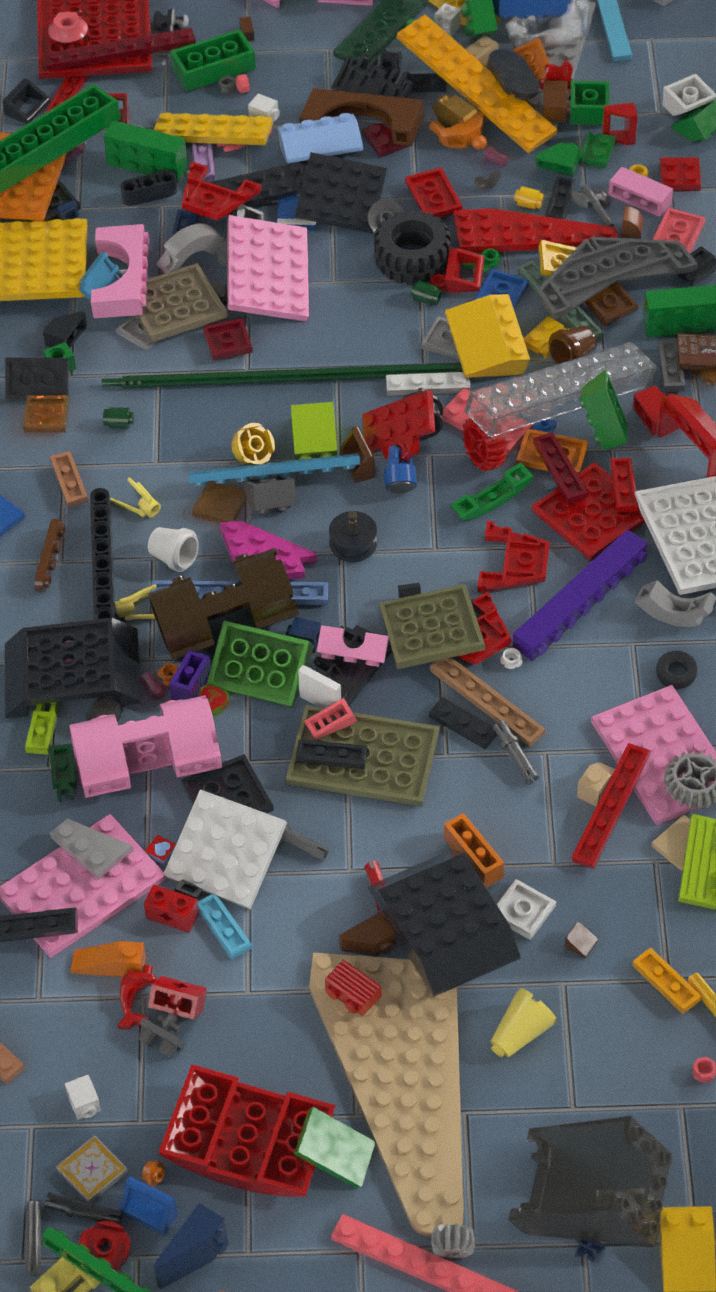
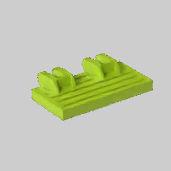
(699, 864)

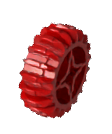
(483, 450)

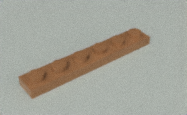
(488, 700)

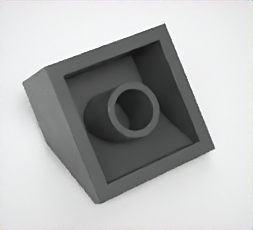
(270, 493)

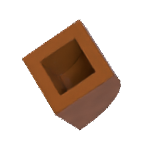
(632, 223)

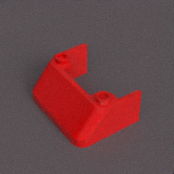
(697, 425)

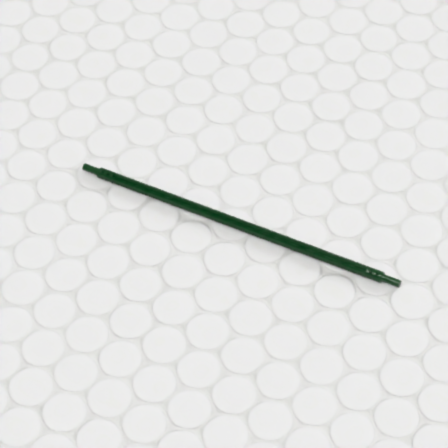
(268, 376)

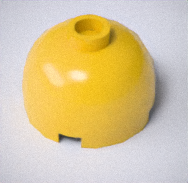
(252, 444)

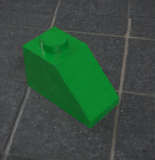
(560, 158)

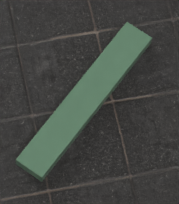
(576, 317)

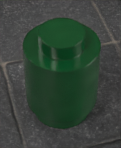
(426, 293)
(118, 417)

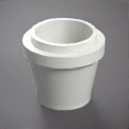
(174, 547)

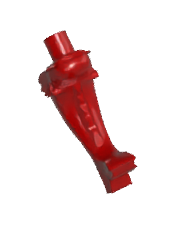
(129, 986)

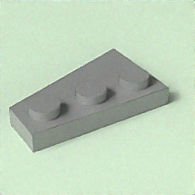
(90, 847)

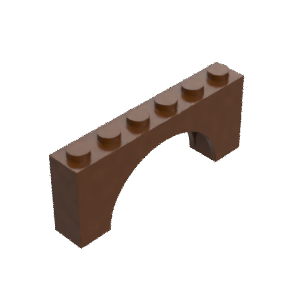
(400, 114)

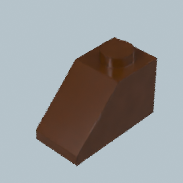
(369, 937)

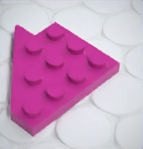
(248, 539)

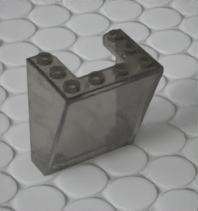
(596, 1183)

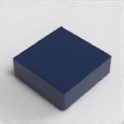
(68, 211)

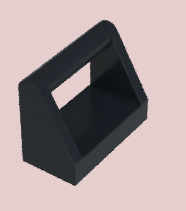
(17, 98)

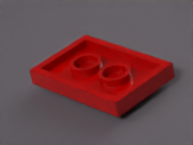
(433, 192)

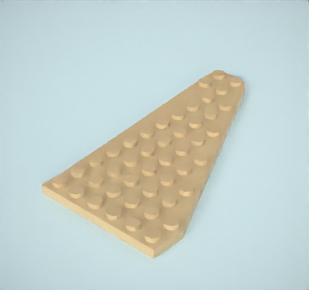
(405, 1081)

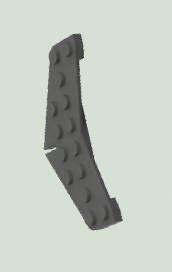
(607, 260)

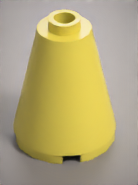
(521, 1024)

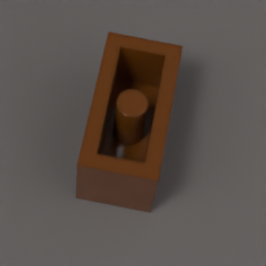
(247, 28)

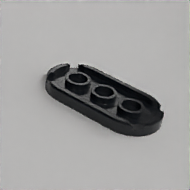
(513, 74)

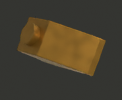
(452, 110)

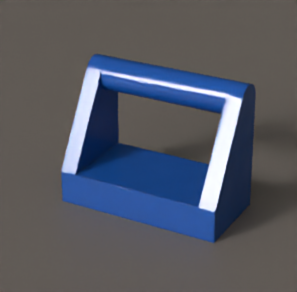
(148, 1206)

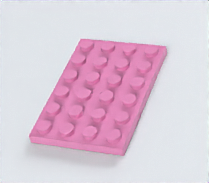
(267, 268)
(666, 729)
(64, 883)

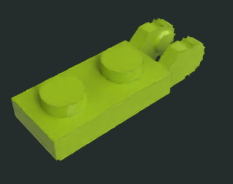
(41, 729)

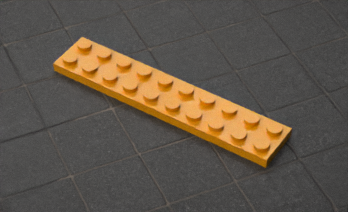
(476, 83)

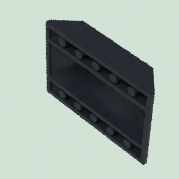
(446, 921)

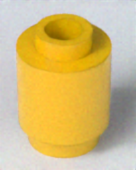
(529, 198)

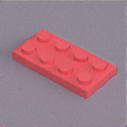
(455, 415)

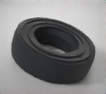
(681, 658)

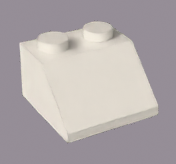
(686, 95)

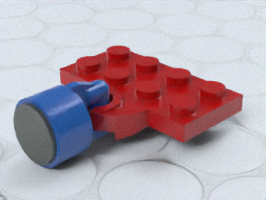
(396, 433)

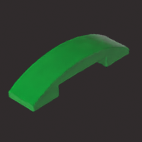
(495, 495)

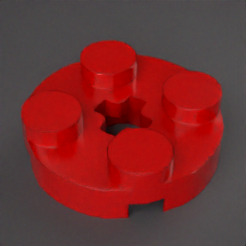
(116, 1237)

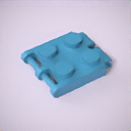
(99, 275)

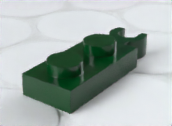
(62, 770)

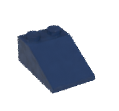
(192, 1247)

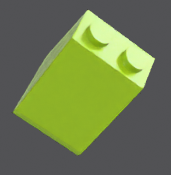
(313, 430)

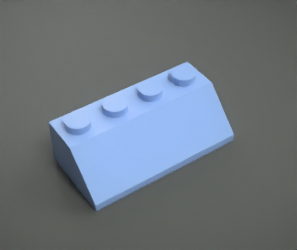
(323, 136)

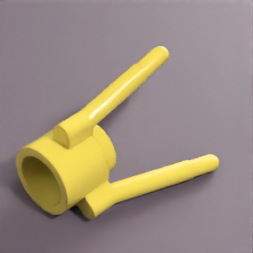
(147, 503)
(126, 607)

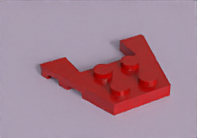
(211, 199)
(524, 559)
(492, 630)

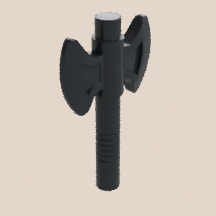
(170, 21)

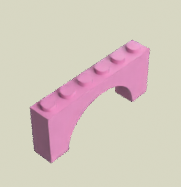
(127, 294)

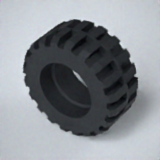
(408, 229)

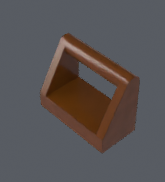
(355, 444)

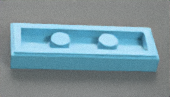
(223, 926)

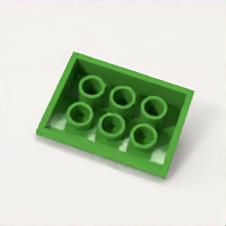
(259, 663)

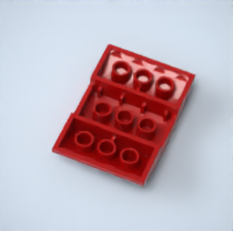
(240, 1134)

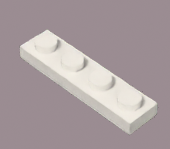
(436, 382)

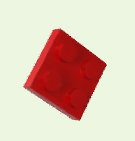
(681, 173)

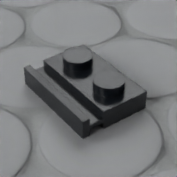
(705, 267)

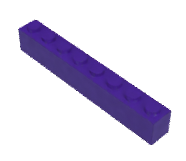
(580, 595)

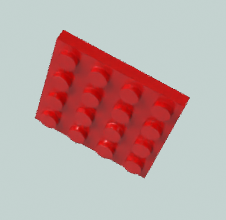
(591, 522)

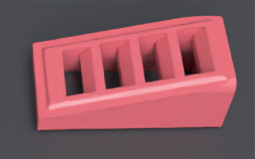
(341, 722)

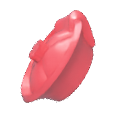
(67, 27)

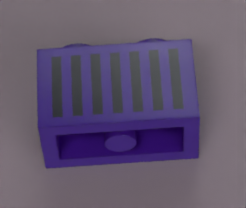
(190, 676)

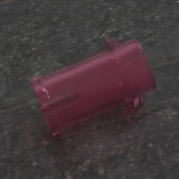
(495, 156)
(155, 689)

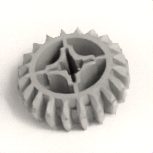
(691, 787)

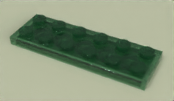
(378, 29)

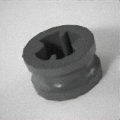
(227, 85)

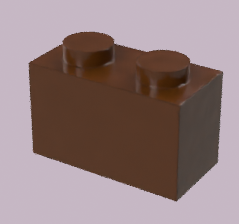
(555, 101)

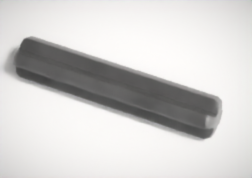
(33, 1238)

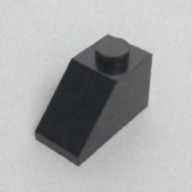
(64, 329)

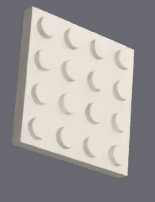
(225, 848)

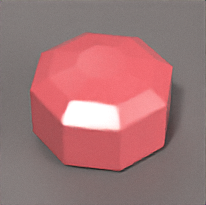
(242, 84)
(704, 1070)

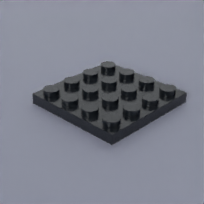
(339, 192)

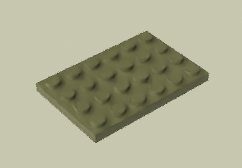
(395, 765)

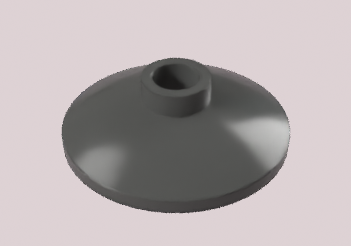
(382, 209)

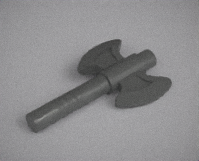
(594, 199)

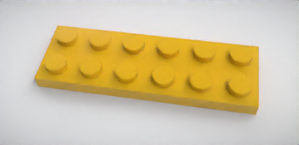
(216, 128)

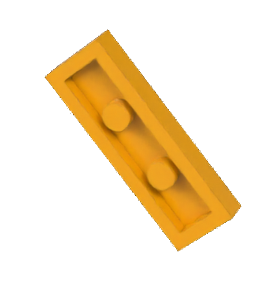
(666, 980)

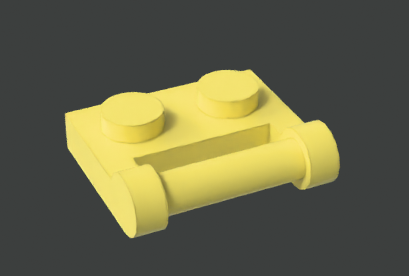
(62, 1278)

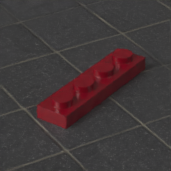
(560, 468)

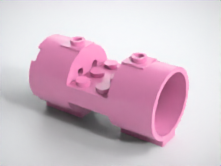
(179, 738)

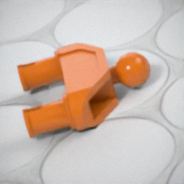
(462, 134)

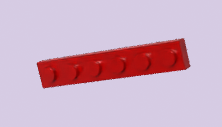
(610, 805)

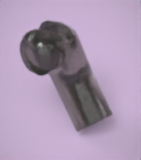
(482, 183)

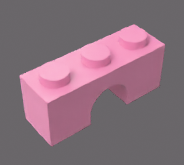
(332, 644)

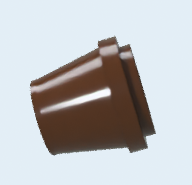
(571, 344)

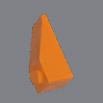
(109, 959)

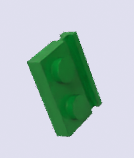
(597, 149)

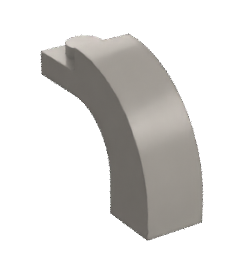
(186, 242)
(673, 609)

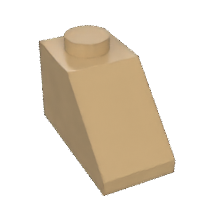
(594, 782)

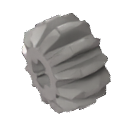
(453, 1241)

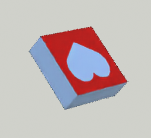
(160, 849)

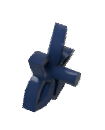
(590, 1248)

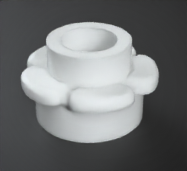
(511, 654)

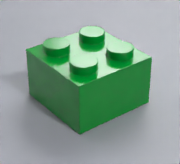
(588, 102)

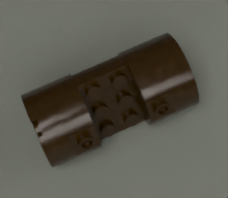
(261, 590)

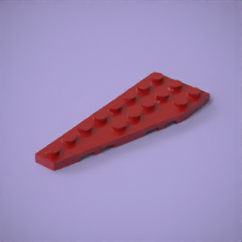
(518, 231)

